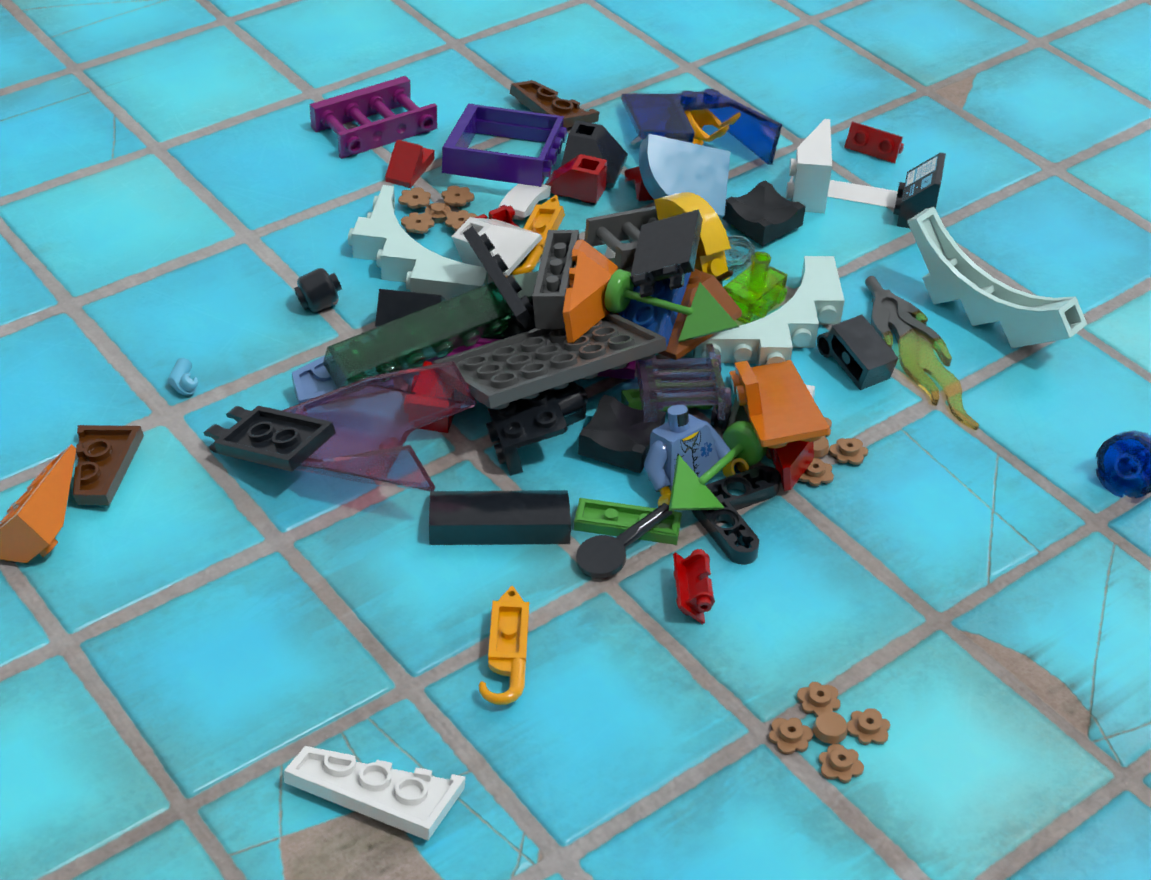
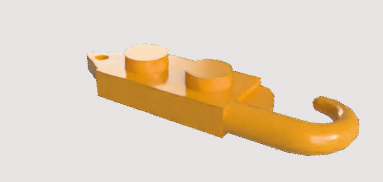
(543, 218)
(508, 646)

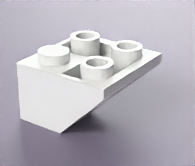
(509, 241)

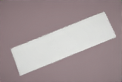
(861, 193)

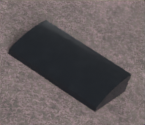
(499, 517)

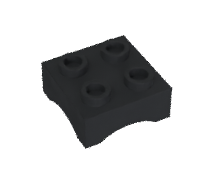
(763, 213)
(618, 435)

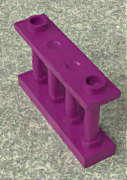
(367, 102)

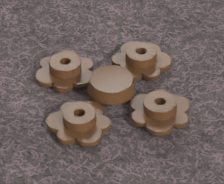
(435, 212)
(845, 450)
(831, 729)

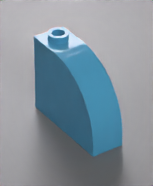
(681, 166)

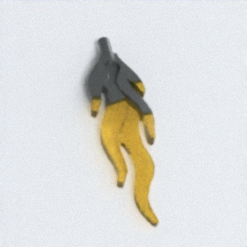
(916, 347)

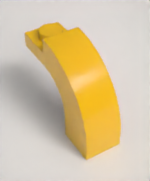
(713, 236)

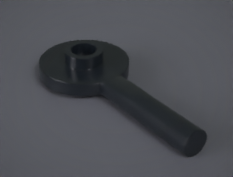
(606, 555)

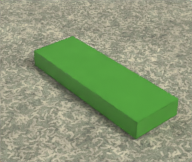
(615, 518)

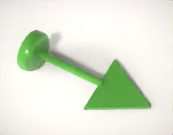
(703, 316)
(691, 492)

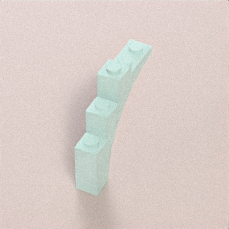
(404, 259)
(955, 276)
(792, 326)

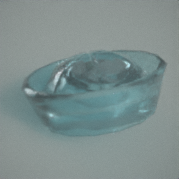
(739, 256)

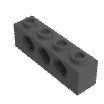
(553, 279)

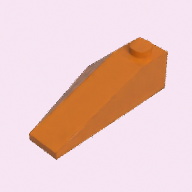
(588, 283)
(39, 512)

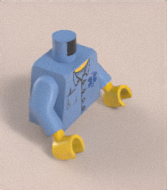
(692, 440)

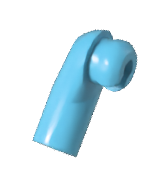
(180, 379)

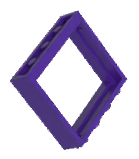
(497, 166)

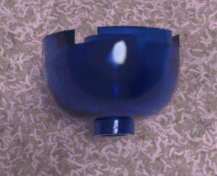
(1126, 464)

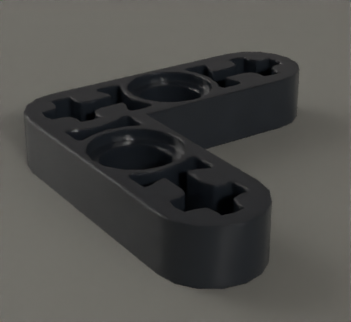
(758, 485)

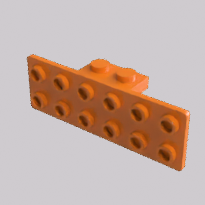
(777, 403)

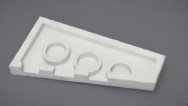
(392, 796)

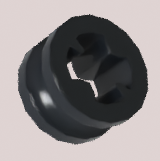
(720, 423)

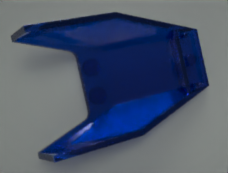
(664, 115)

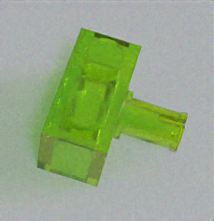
(757, 288)

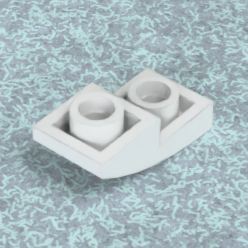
(524, 199)

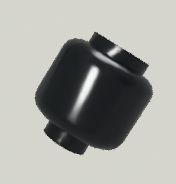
(317, 290)

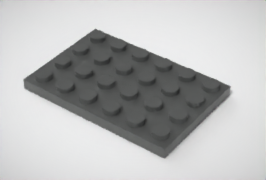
(544, 360)

